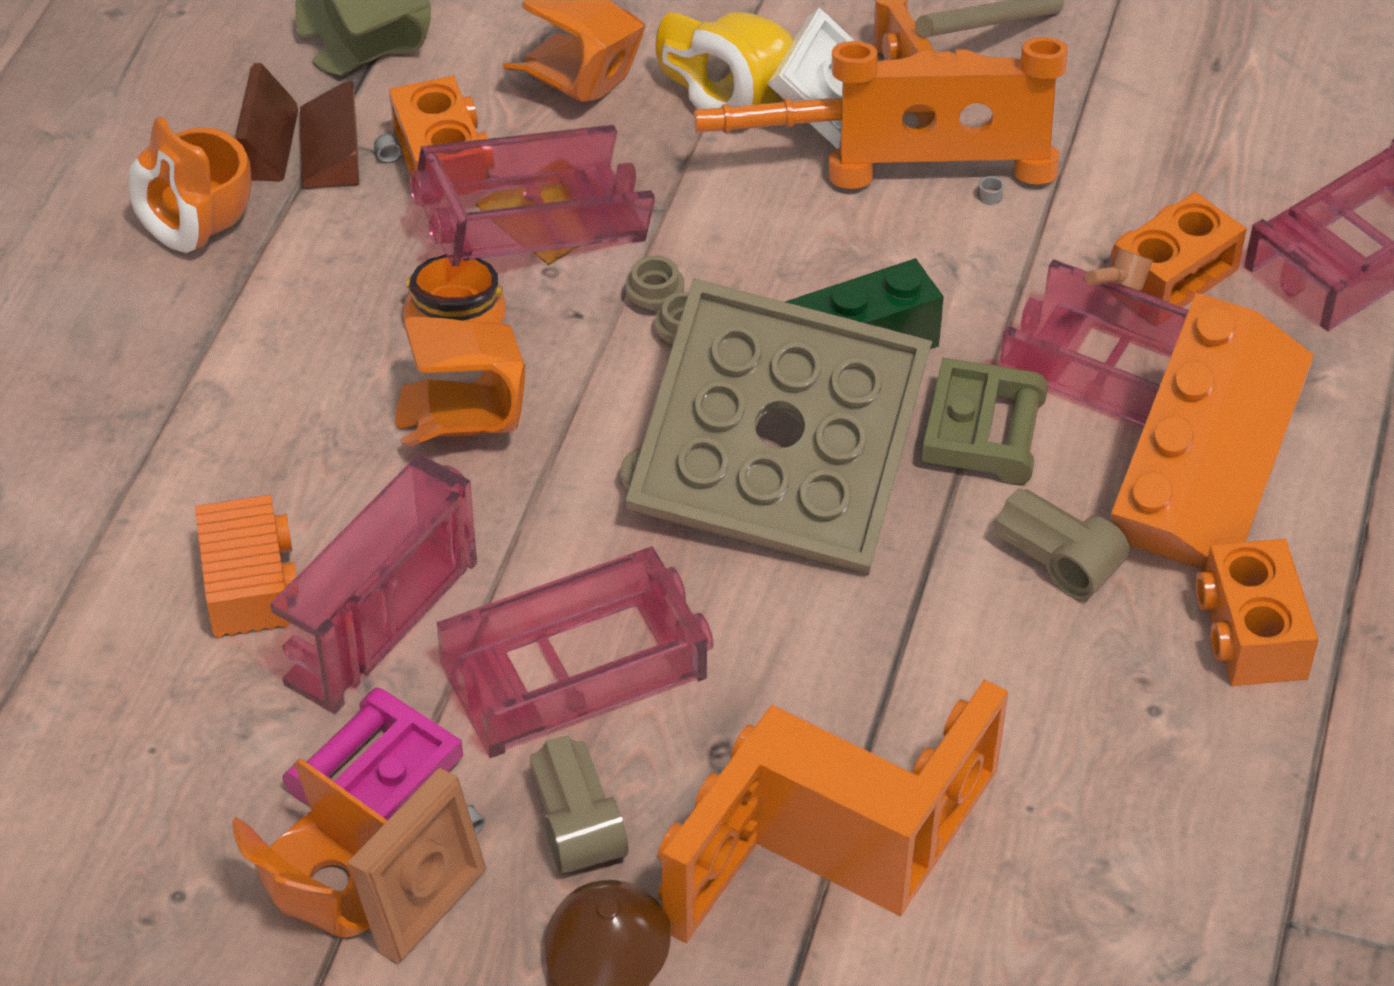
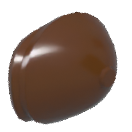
(606, 937)

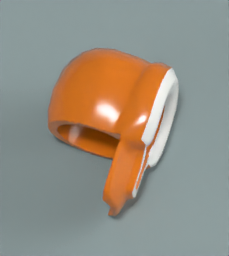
(189, 185)

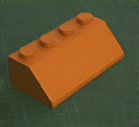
(1211, 433)

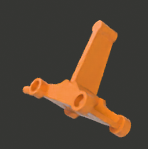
(933, 88)

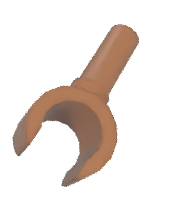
(1127, 270)

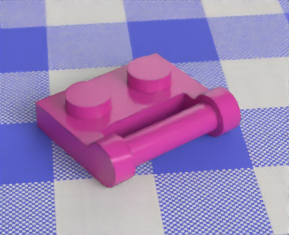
(393, 764)

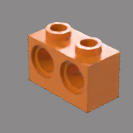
(431, 115)
(1190, 249)
(1257, 612)

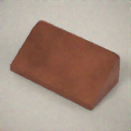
(266, 125)
(330, 139)

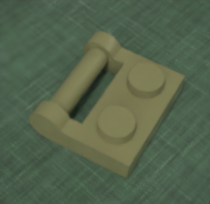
(964, 416)

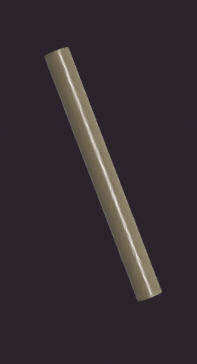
(984, 15)

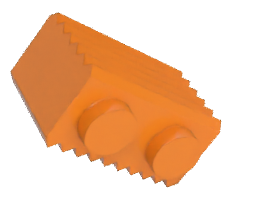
(243, 563)

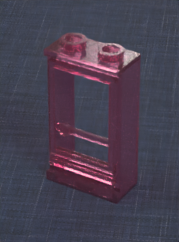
(579, 159)
(1322, 256)
(1060, 324)
(377, 580)
(493, 695)

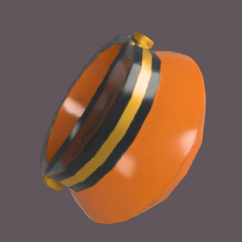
(455, 292)

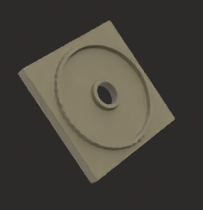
(762, 356)

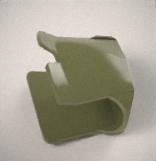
(362, 29)

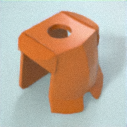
(586, 65)
(461, 408)
(321, 838)

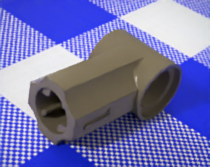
(1075, 552)
(579, 819)

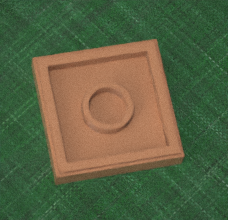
(417, 865)

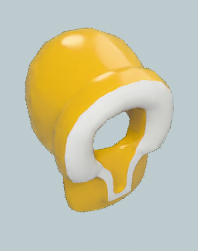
(743, 40)

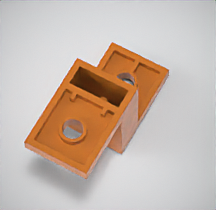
(830, 809)

